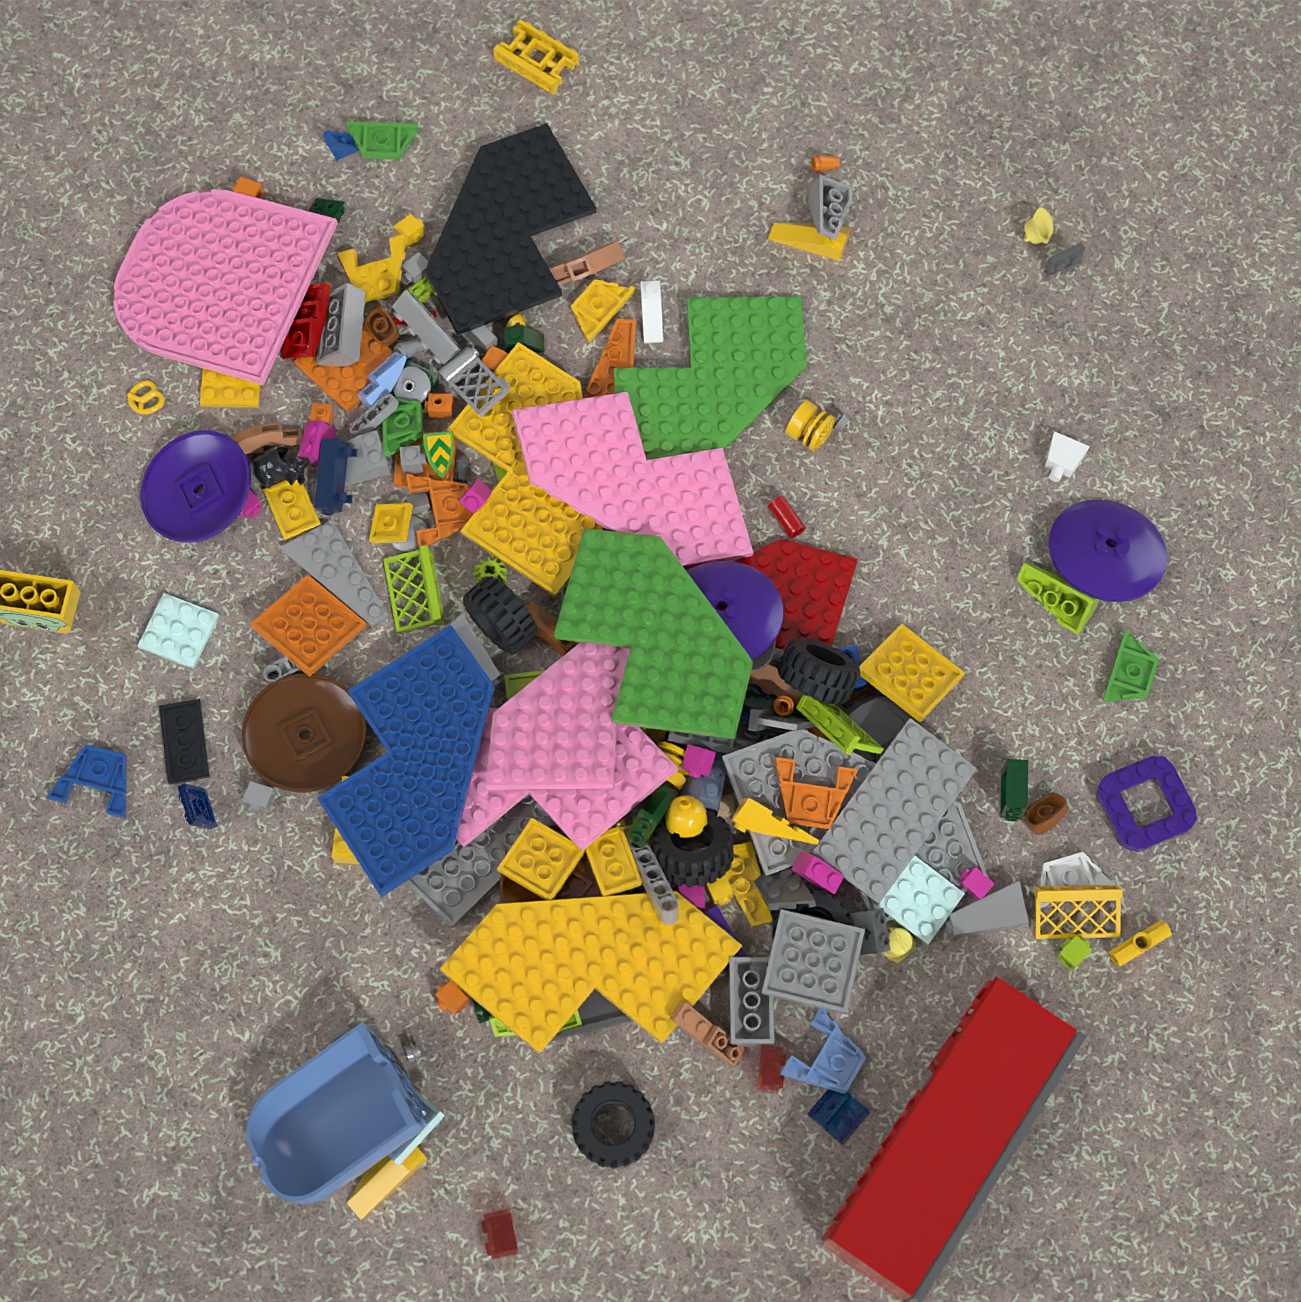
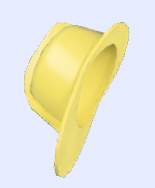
(1039, 227)
(901, 941)

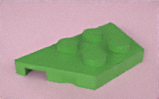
(382, 139)
(402, 426)
(1131, 671)

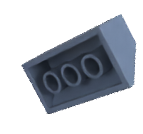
(707, 788)

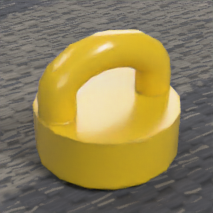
(517, 320)

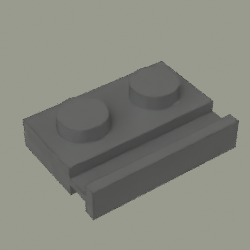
(1064, 259)

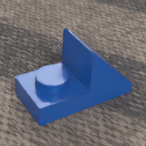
(340, 144)

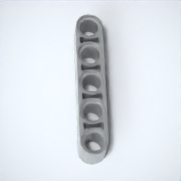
(655, 883)

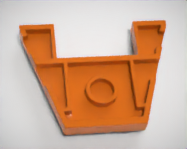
(448, 511)
(809, 803)

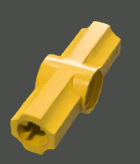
(1150, 936)

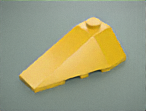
(759, 819)

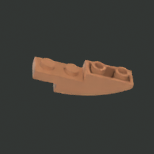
(587, 263)
(268, 434)
(706, 1033)

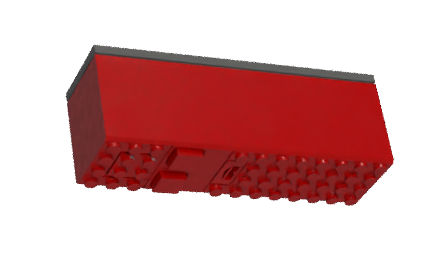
(952, 1141)

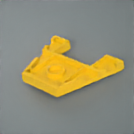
(378, 278)

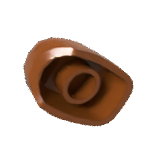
(381, 326)
(1045, 813)

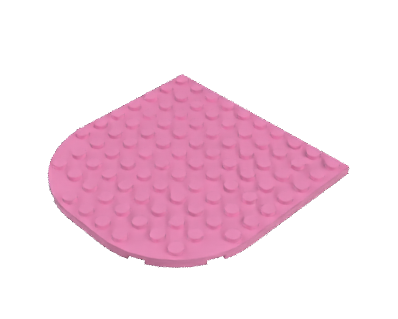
(219, 280)

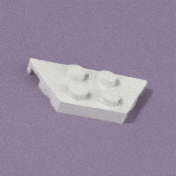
(1071, 870)

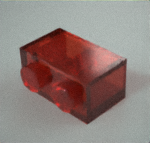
(500, 1234)

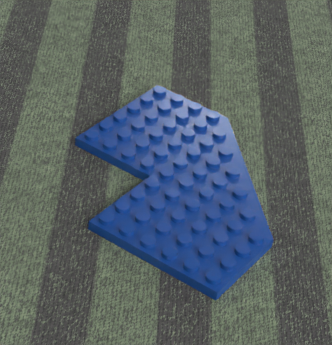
(412, 799)

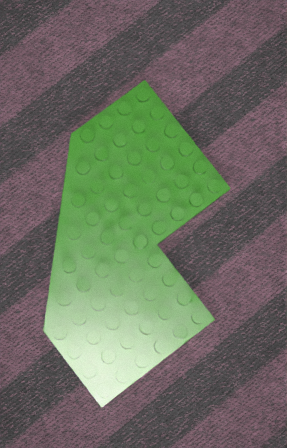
(739, 363)
(682, 657)

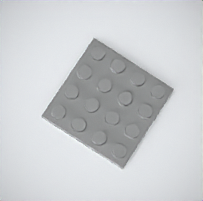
(813, 961)

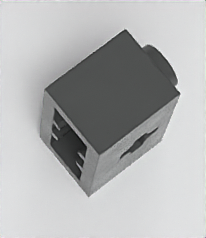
(875, 935)

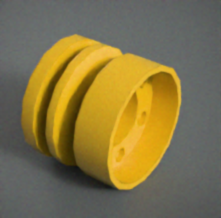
(813, 428)
(677, 756)

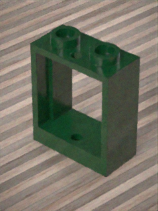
(1014, 789)

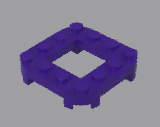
(1120, 818)

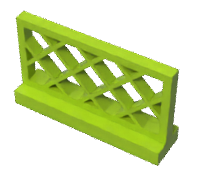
(431, 590)
(837, 726)

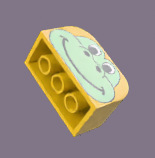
(37, 602)

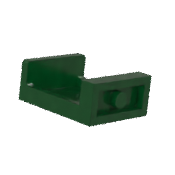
(651, 816)

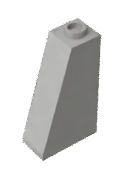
(472, 642)
(991, 914)

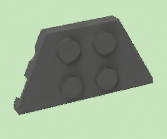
(783, 890)

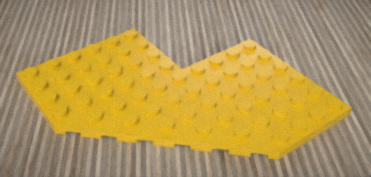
(521, 520)
(546, 957)

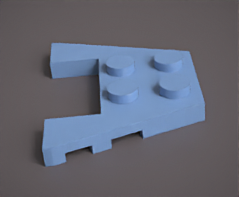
(836, 1062)

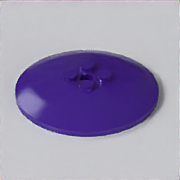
(176, 474)
(1091, 566)
(751, 601)

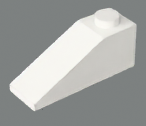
(651, 311)

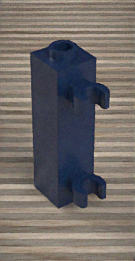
(332, 476)

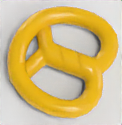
(145, 398)

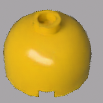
(686, 816)

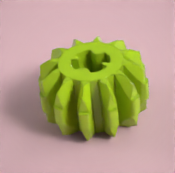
(493, 566)

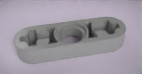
(383, 407)

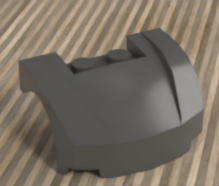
(879, 719)

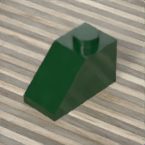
(528, 337)

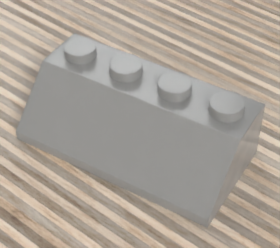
(425, 325)
(342, 327)
(750, 1009)

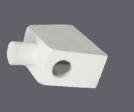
(1064, 456)

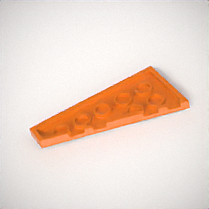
(617, 354)

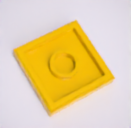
(390, 523)

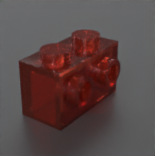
(769, 1069)

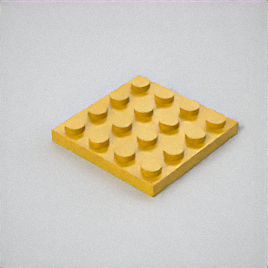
(910, 672)

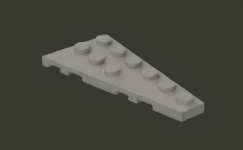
(332, 564)

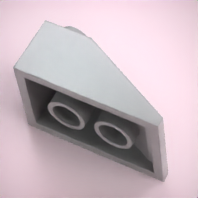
(369, 461)

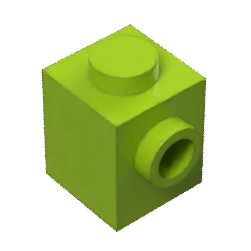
(1074, 952)

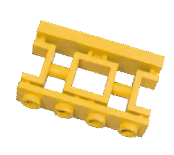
(528, 67)

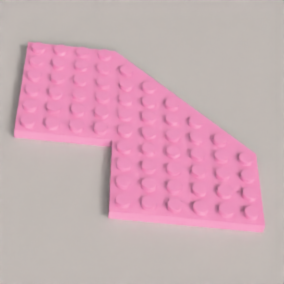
(597, 464)
(560, 725)
(578, 812)

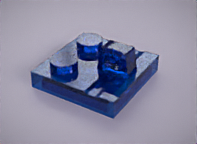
(197, 806)

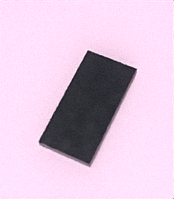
(184, 741)

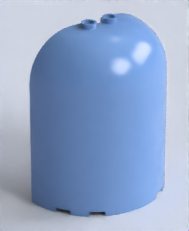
(333, 1118)

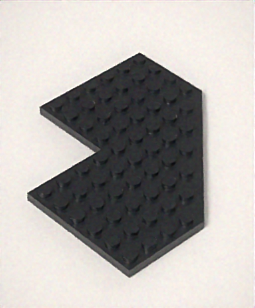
(486, 253)

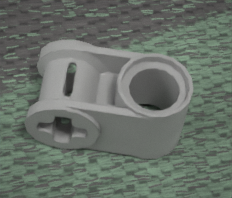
(282, 668)

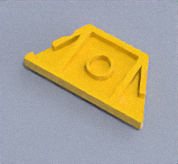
(599, 305)

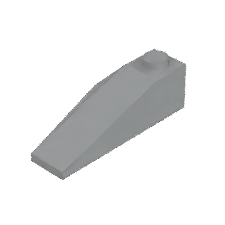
(829, 205)

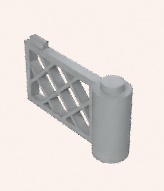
(461, 368)

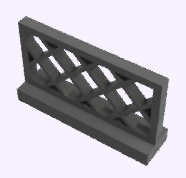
(766, 718)

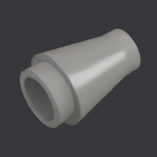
(409, 348)

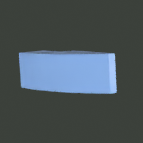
(382, 379)

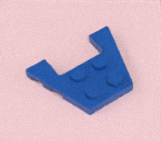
(97, 770)

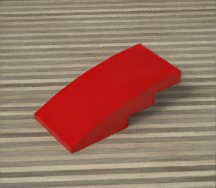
(308, 323)

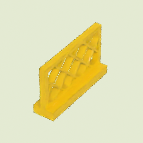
(1077, 893)

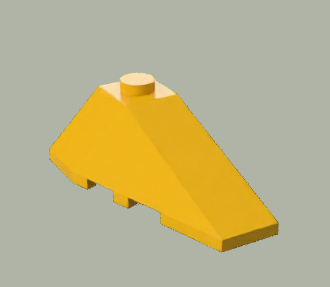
(805, 237)
(382, 1180)

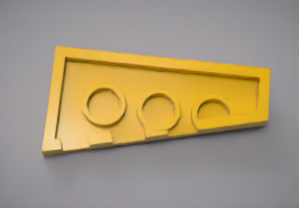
(741, 879)

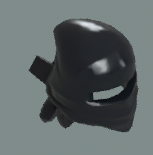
(273, 468)

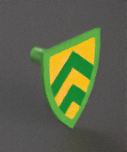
(439, 450)

